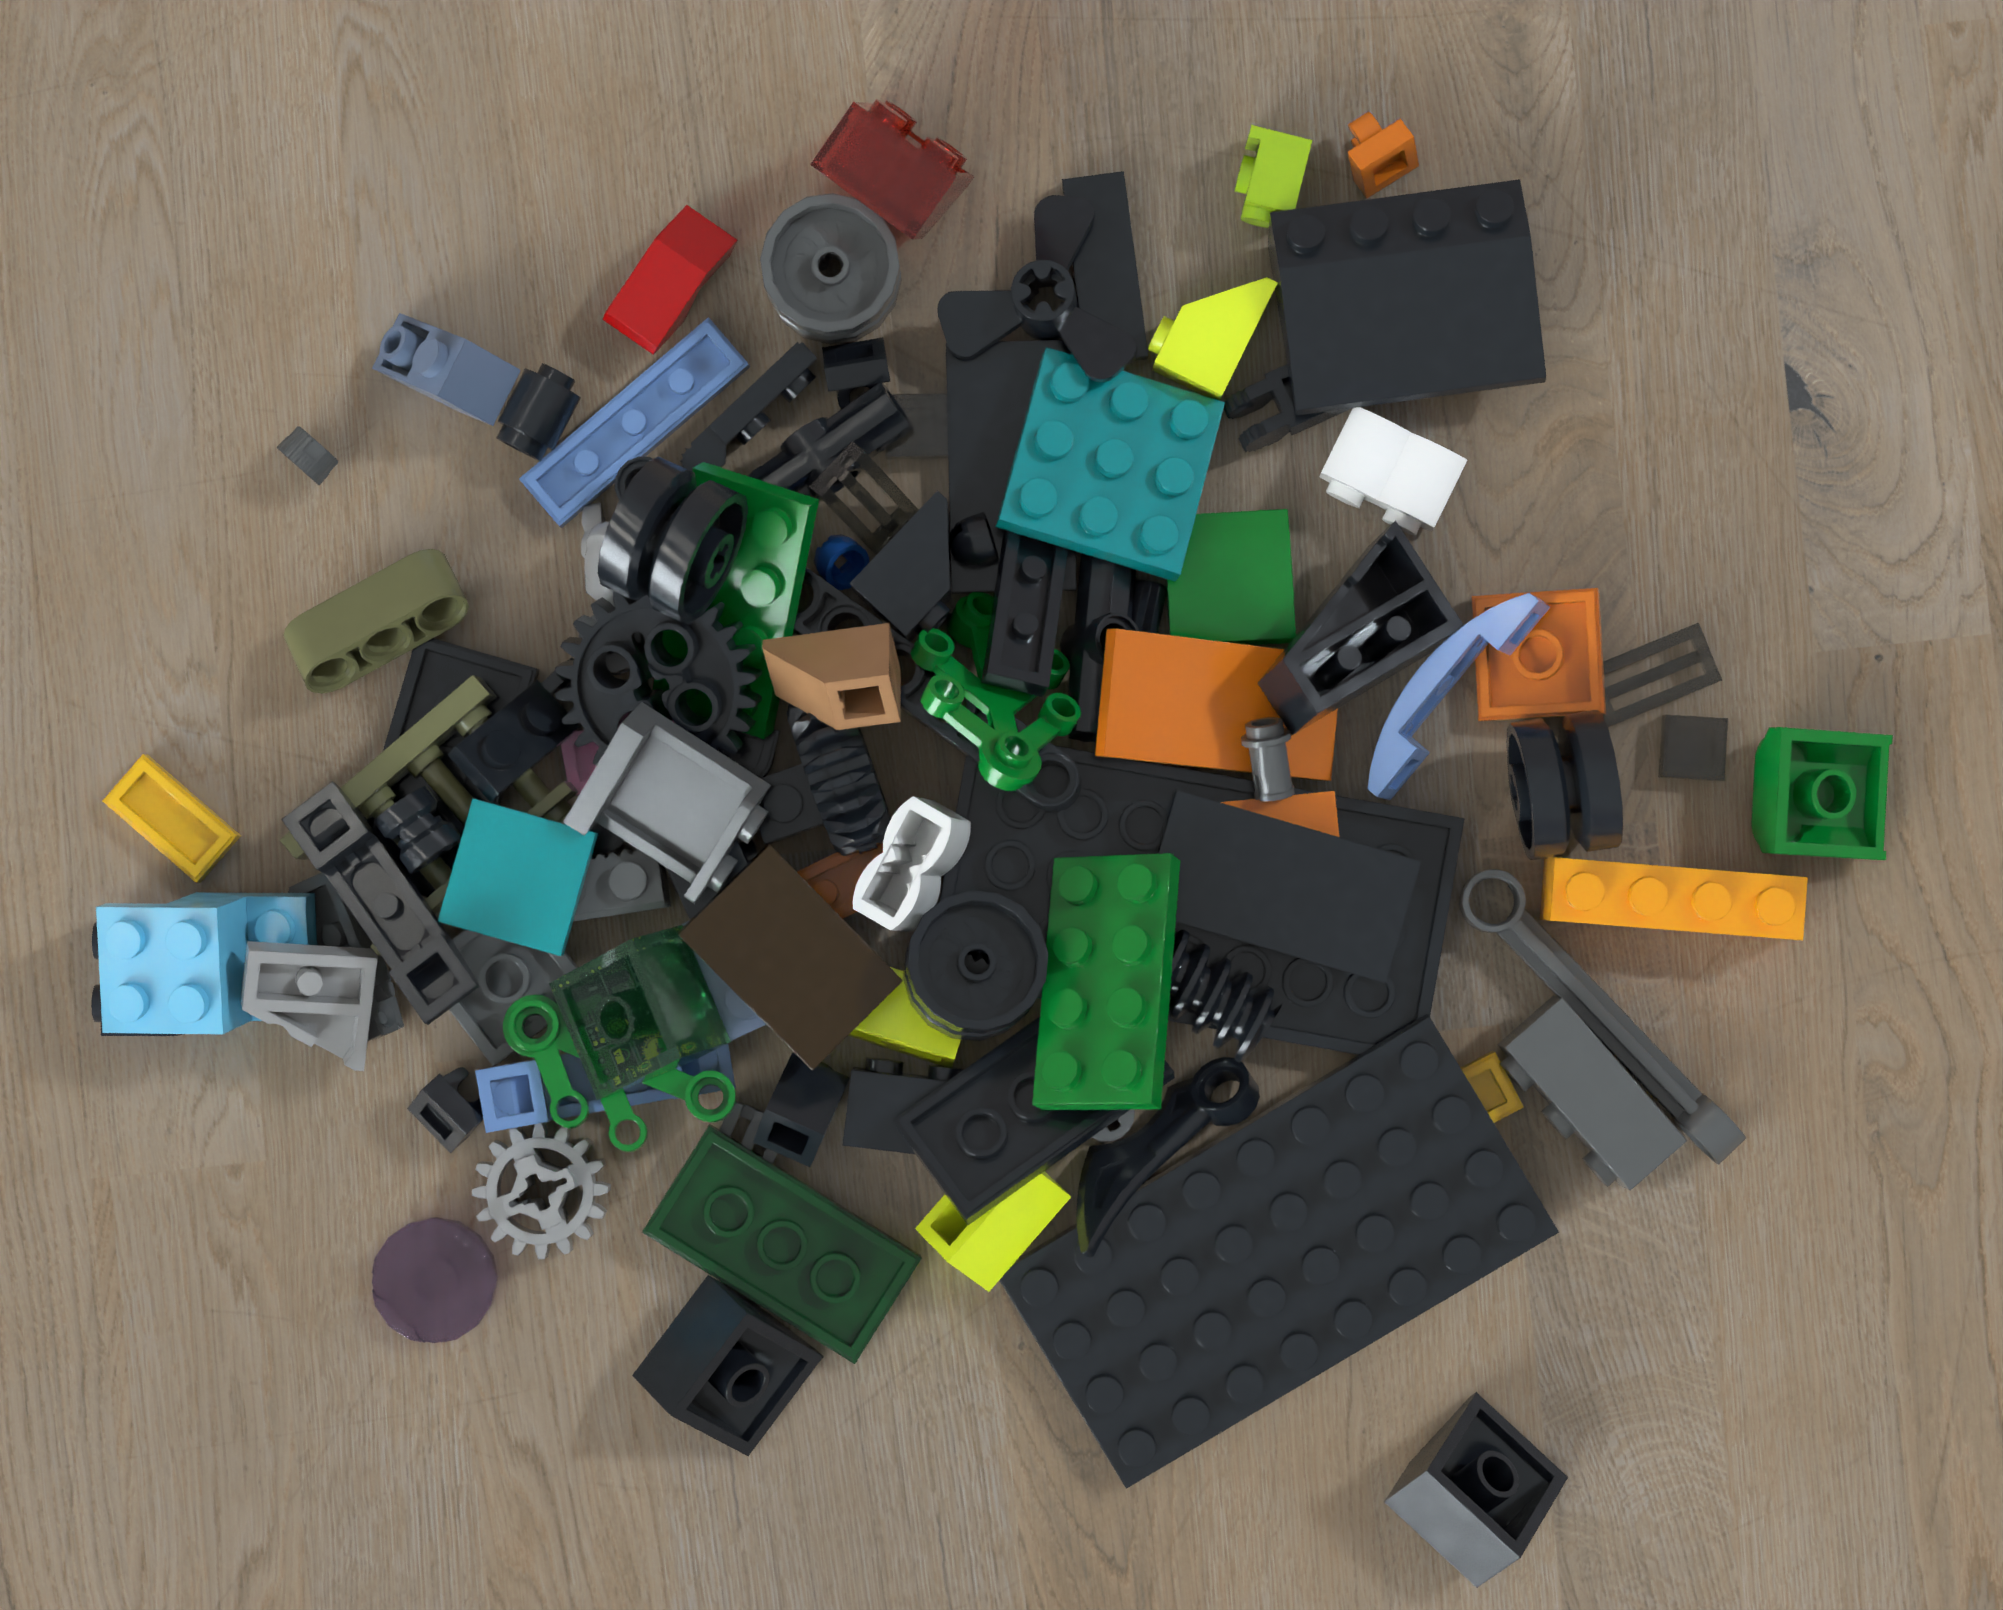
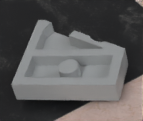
(314, 993)

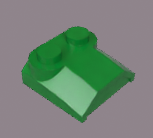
(1821, 793)

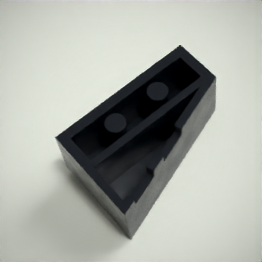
(1364, 632)

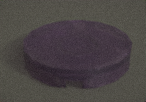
(434, 1280)

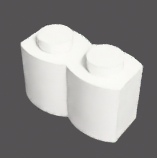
(1392, 470)
(918, 849)

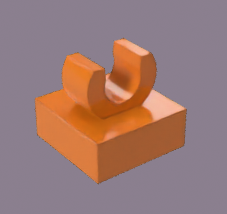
(1380, 154)

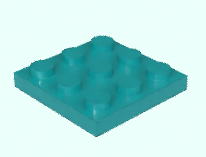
(1110, 466)

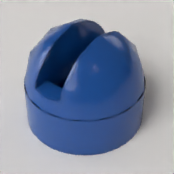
(827, 554)

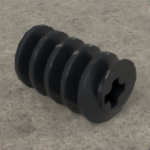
(1217, 999)

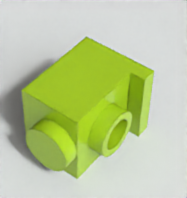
(1273, 176)

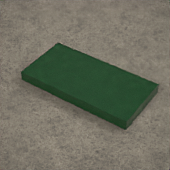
(781, 1244)

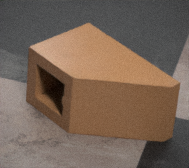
(839, 675)

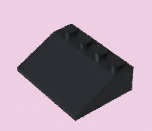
(1407, 297)

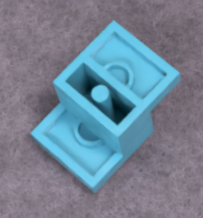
(185, 959)

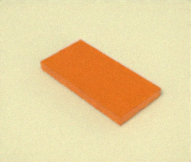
(1191, 702)

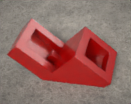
(668, 279)

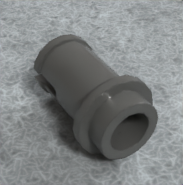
(1269, 758)

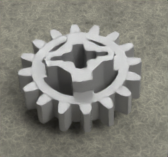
(551, 1217)

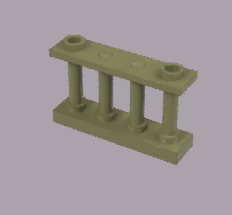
(420, 755)

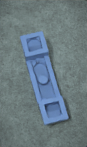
(1396, 751)
(518, 1097)

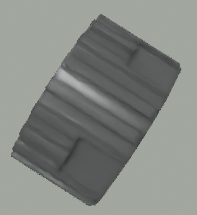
(308, 455)

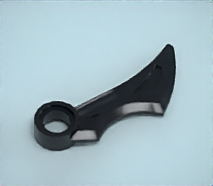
(1120, 1168)

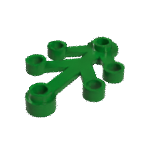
(1005, 755)
(617, 1107)

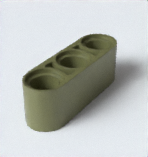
(376, 621)

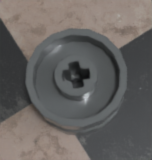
(801, 246)

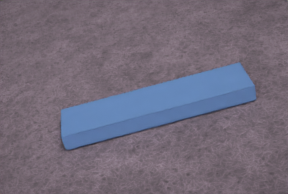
(635, 422)

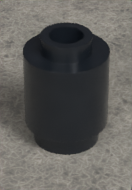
(538, 411)

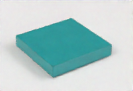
(517, 877)

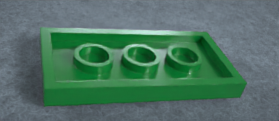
(761, 585)
(1107, 983)

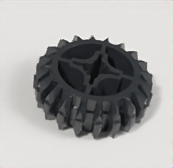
(841, 782)

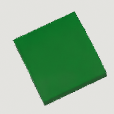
(1236, 580)

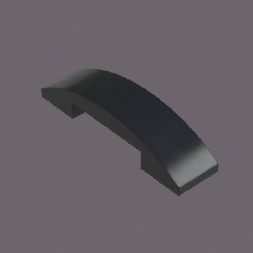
(382, 901)

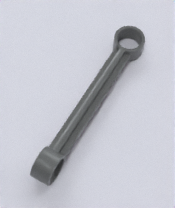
(1692, 1110)

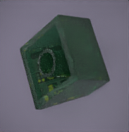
(639, 1011)

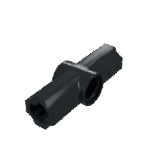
(869, 421)
(1102, 604)

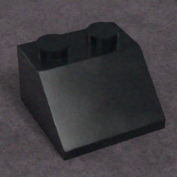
(912, 573)
(726, 1366)
(1477, 1491)

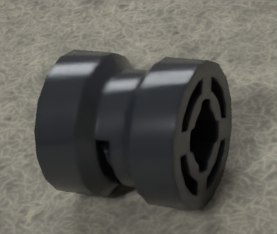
(421, 834)

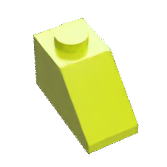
(1210, 337)

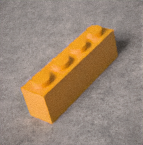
(1673, 898)

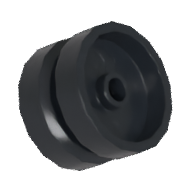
(672, 540)
(1564, 784)
(970, 1003)

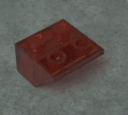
(892, 167)

